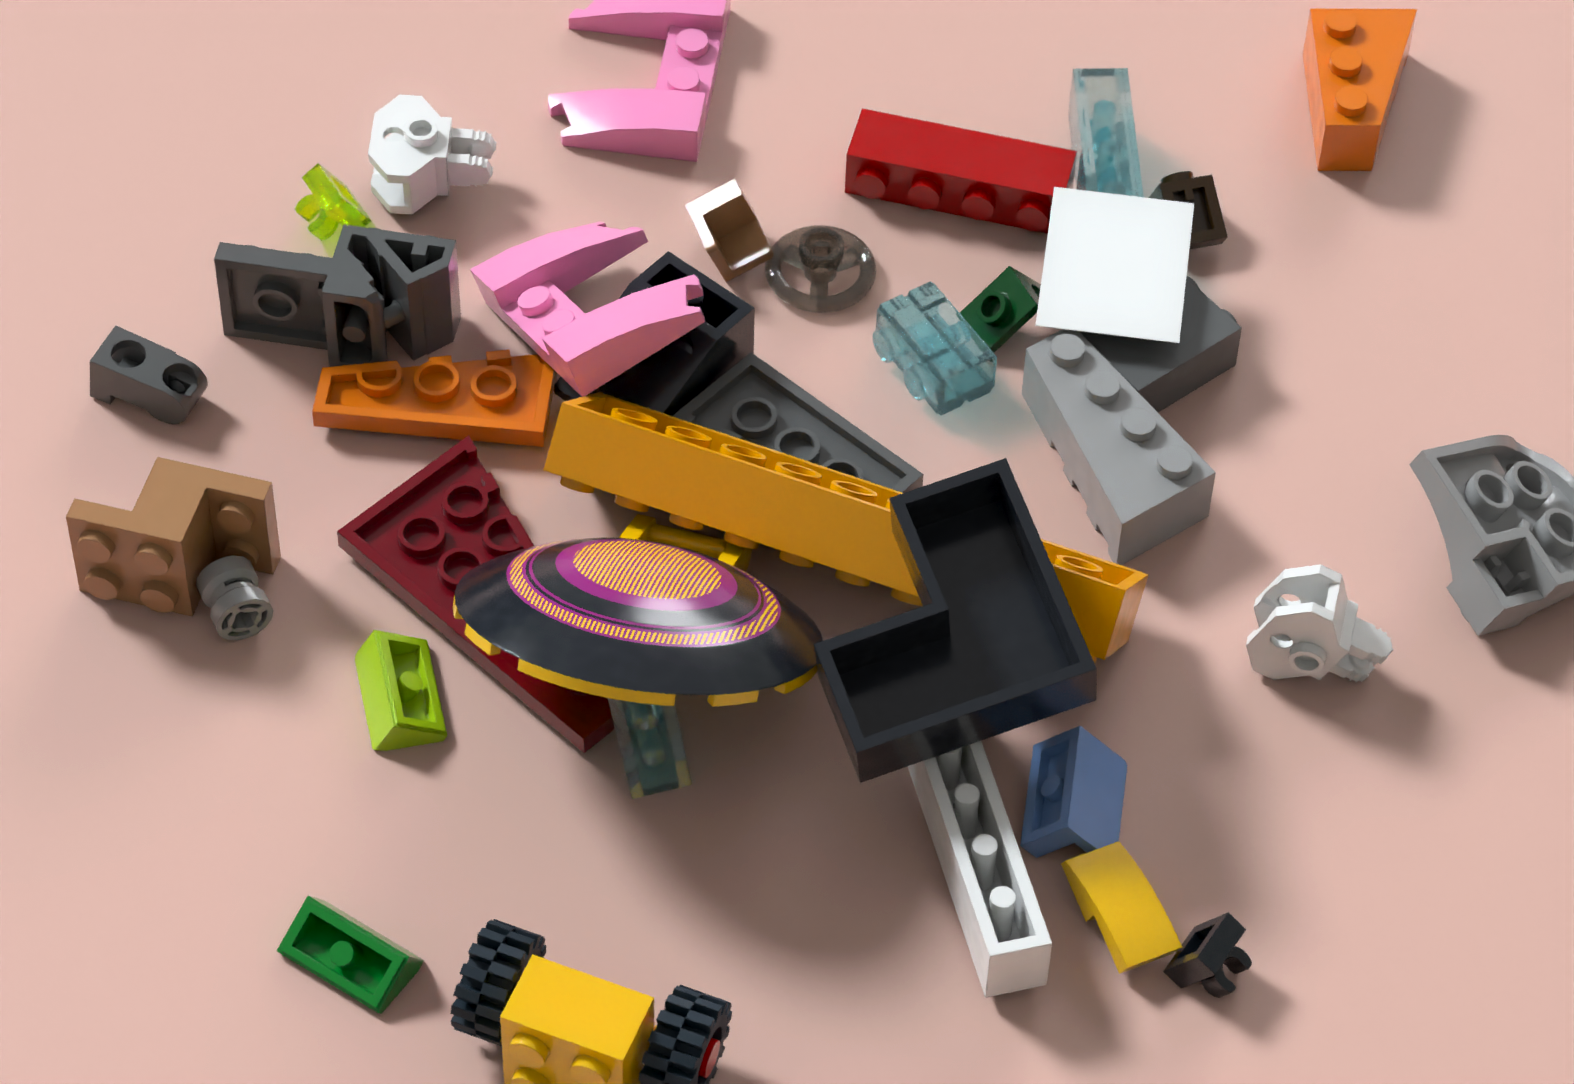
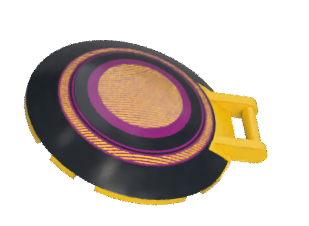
(640, 617)

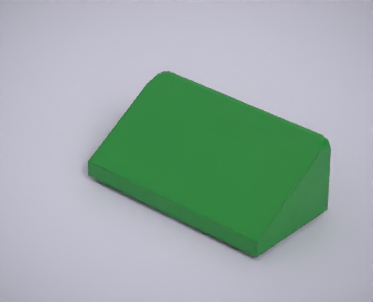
(348, 954)

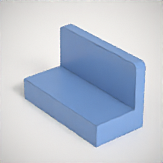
(1073, 794)

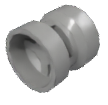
(233, 595)

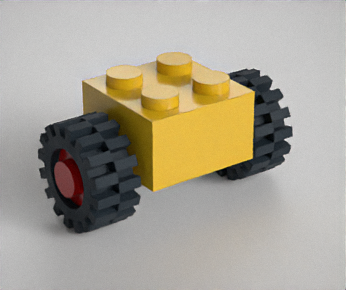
(579, 1027)

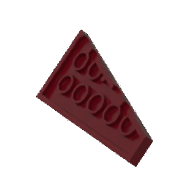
(430, 537)

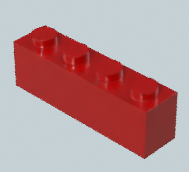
(956, 170)

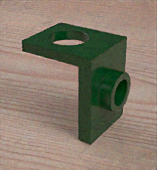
(1003, 307)

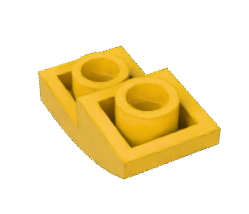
(1124, 905)

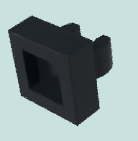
(1204, 954)

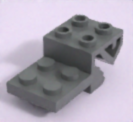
(345, 301)

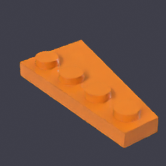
(485, 398)

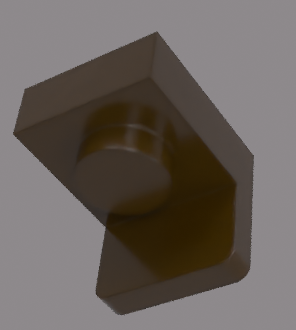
(1207, 222)

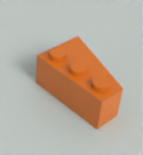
(1352, 80)

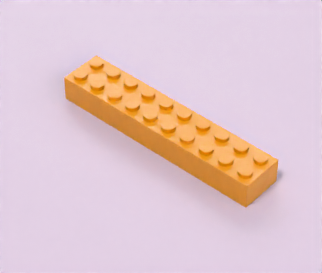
(789, 506)

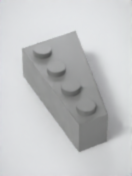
(1114, 446)

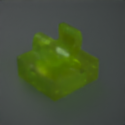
(331, 201)

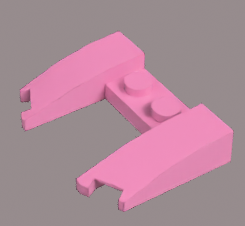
(657, 120)
(591, 348)

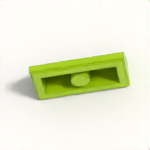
(399, 692)

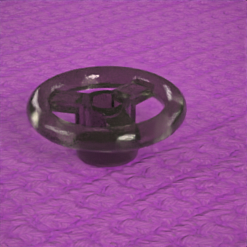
(821, 257)

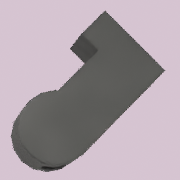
(145, 376)

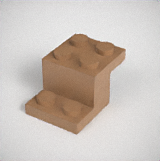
(173, 532)

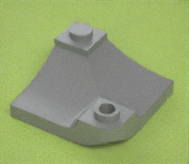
(1503, 527)

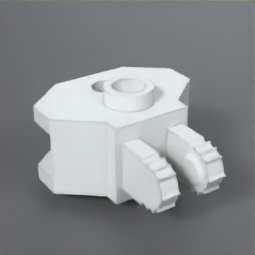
(423, 155)
(1314, 632)

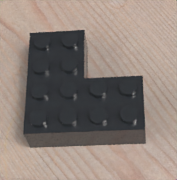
(981, 651)

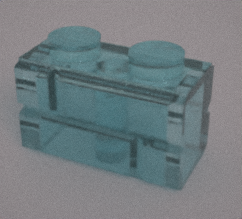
(934, 349)

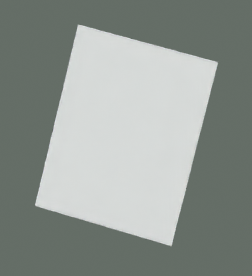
(1115, 265)

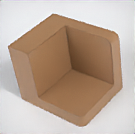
(730, 230)

